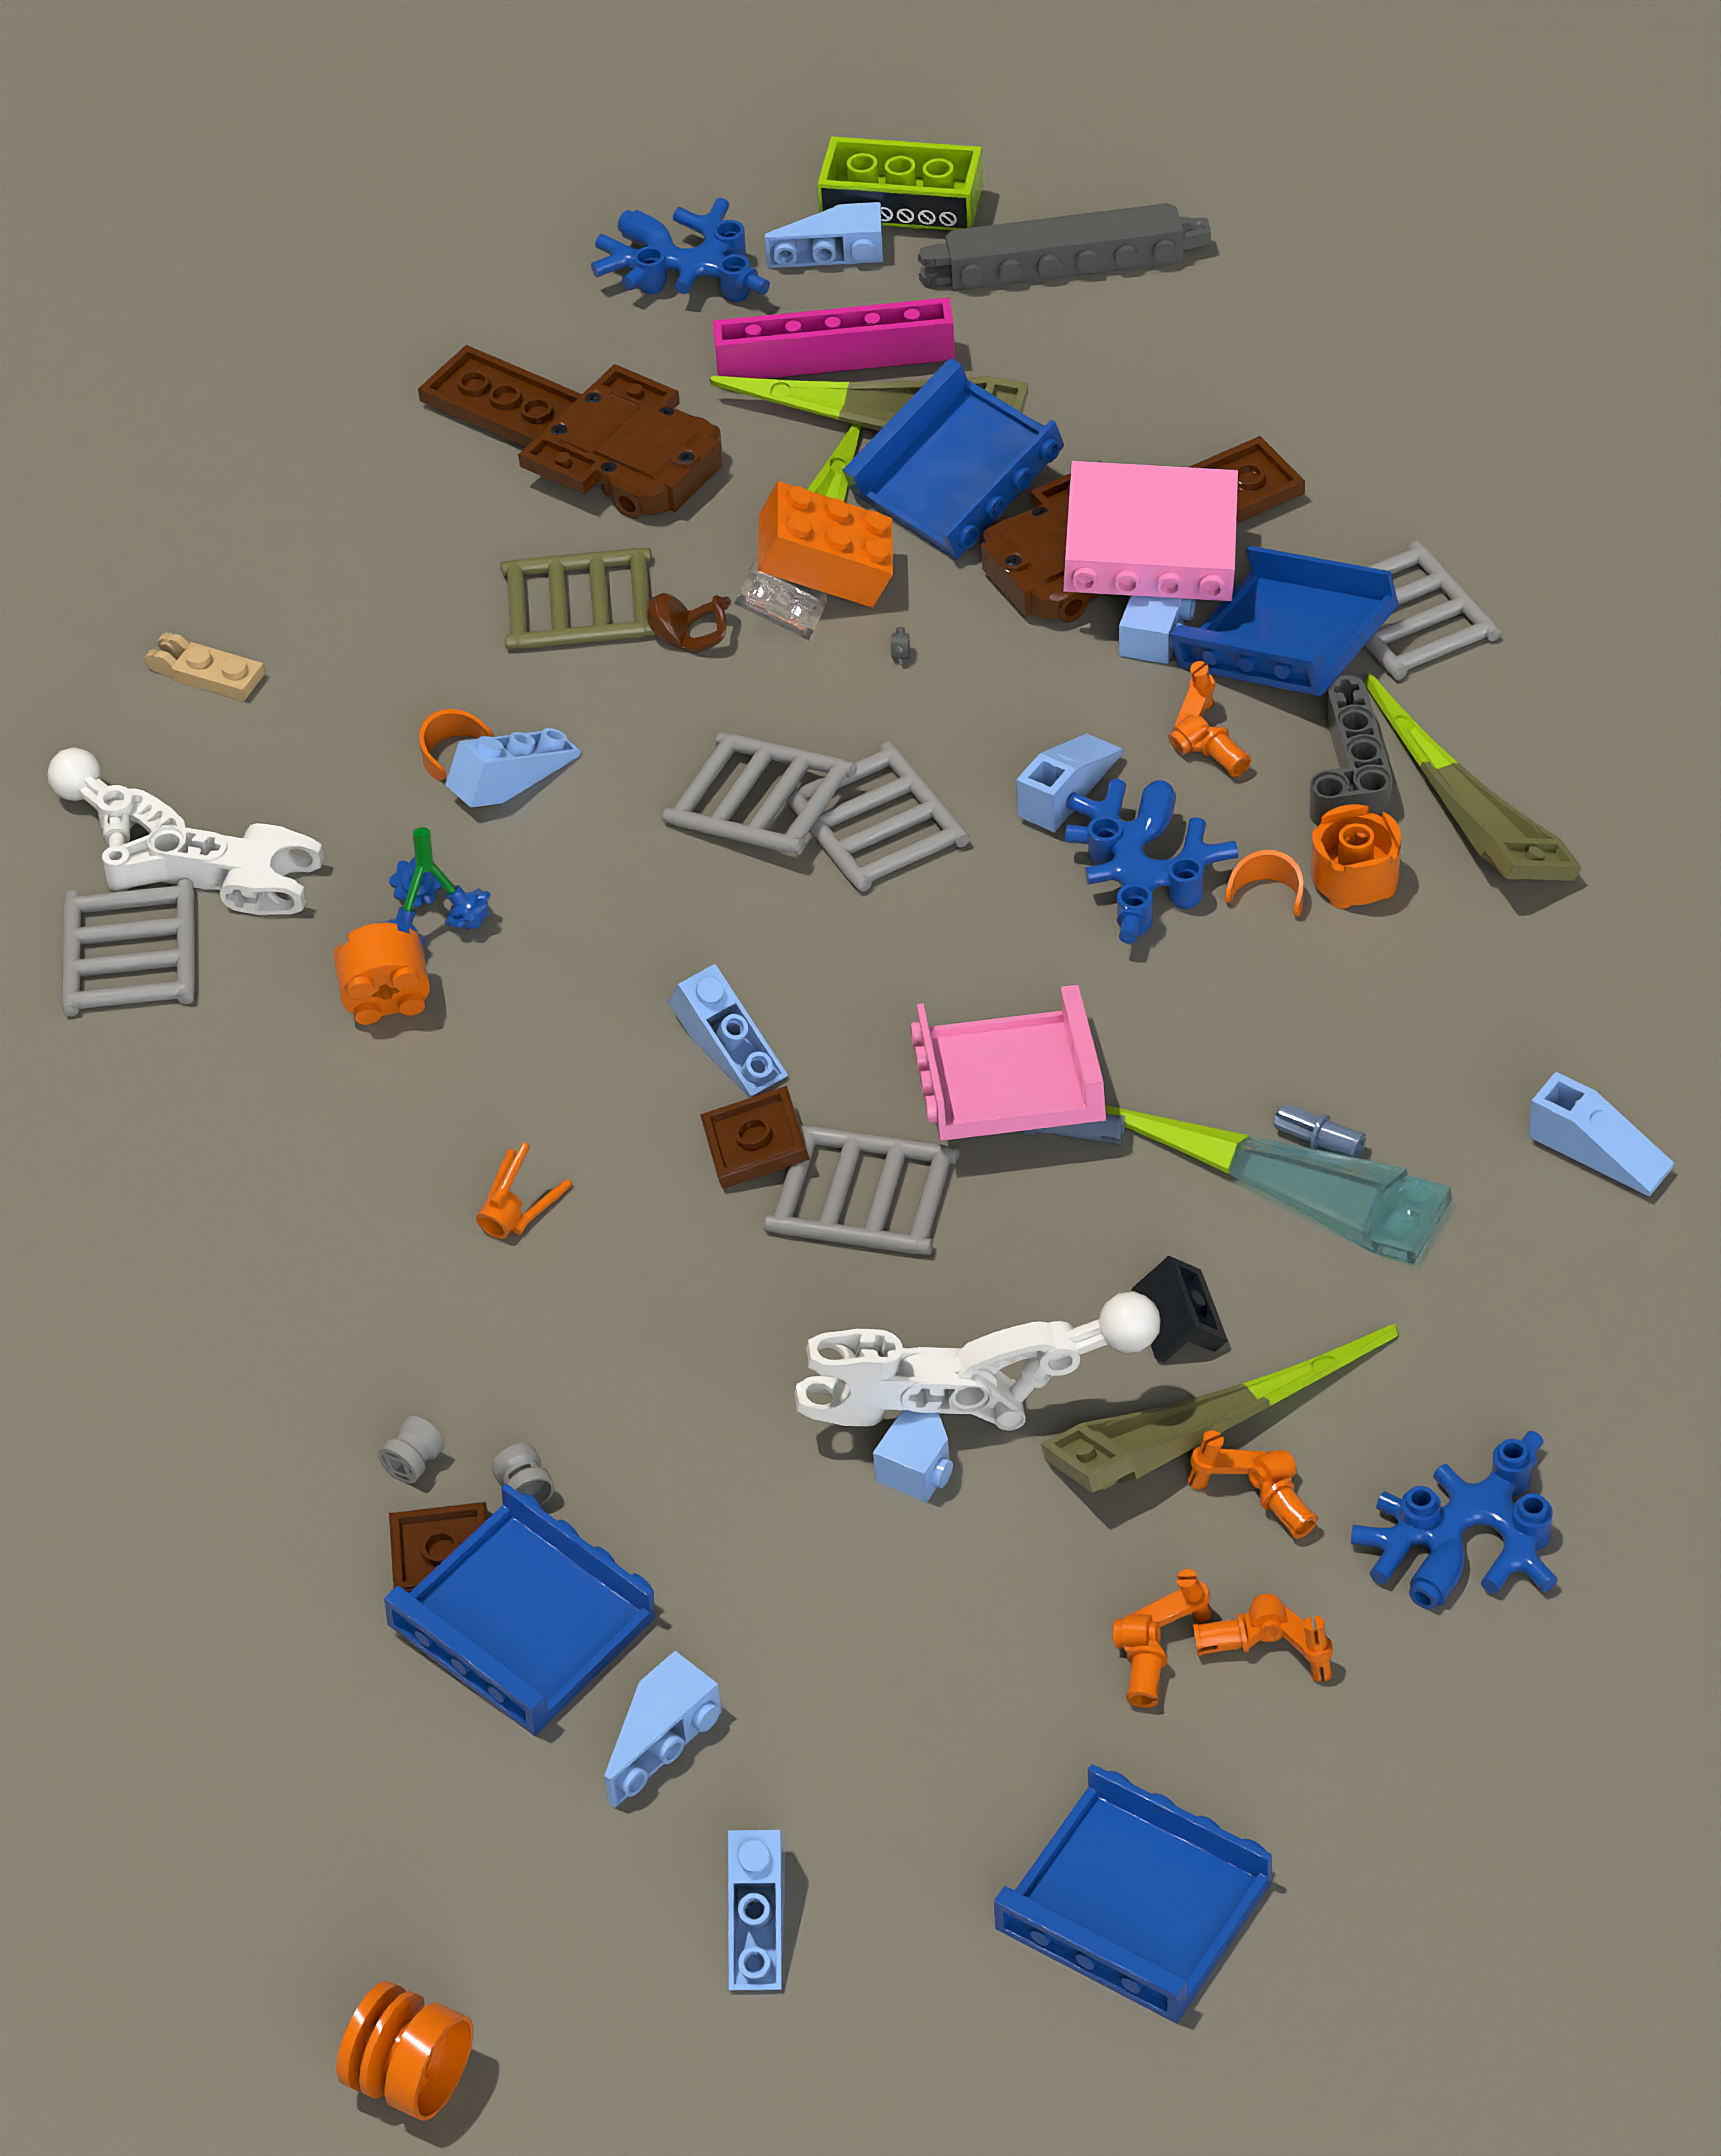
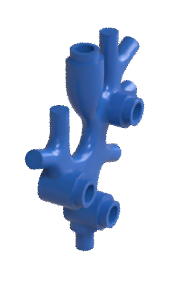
(718, 256)
(1119, 855)
(1489, 1502)

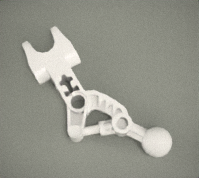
(241, 868)
(965, 1380)

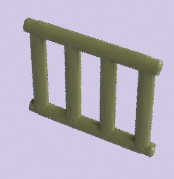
(556, 567)

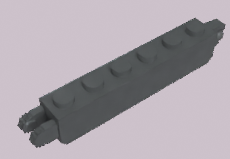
(1062, 247)

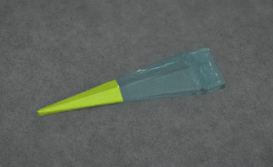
(1354, 1196)

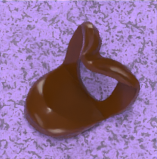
(671, 621)

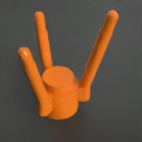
(502, 1208)

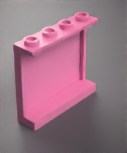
(1151, 531)
(1010, 1071)

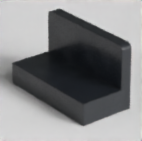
(1183, 1307)

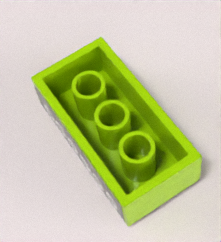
(912, 181)

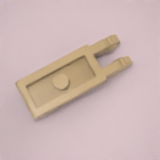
(205, 667)

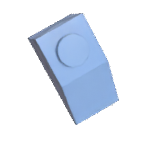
(914, 1455)

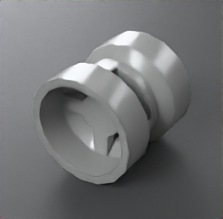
(411, 1449)
(522, 1470)

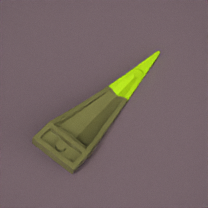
(857, 402)
(1493, 826)
(1136, 1443)

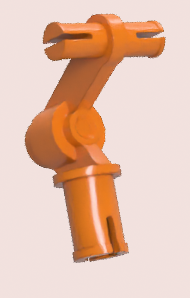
(1194, 734)
(1266, 1470)
(1269, 1622)
(1141, 1635)

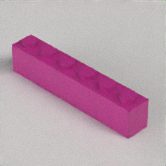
(835, 339)

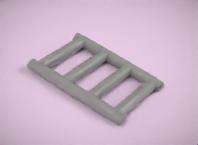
(1460, 603)
(909, 781)
(756, 831)
(75, 936)
(872, 1235)

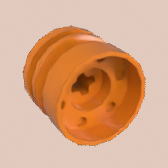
(404, 2050)

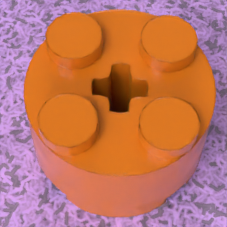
(1356, 856)
(381, 972)

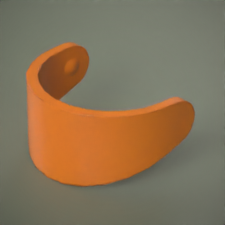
(444, 725)
(1270, 866)

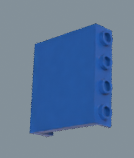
(951, 460)
(1290, 622)
(524, 1611)
(1137, 1894)

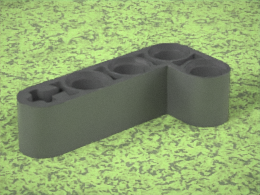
(1363, 764)

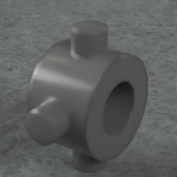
(900, 645)

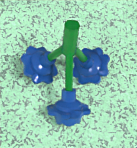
(421, 881)

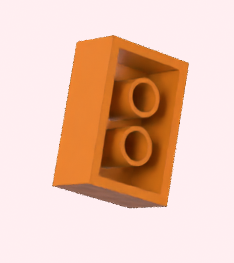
(825, 544)

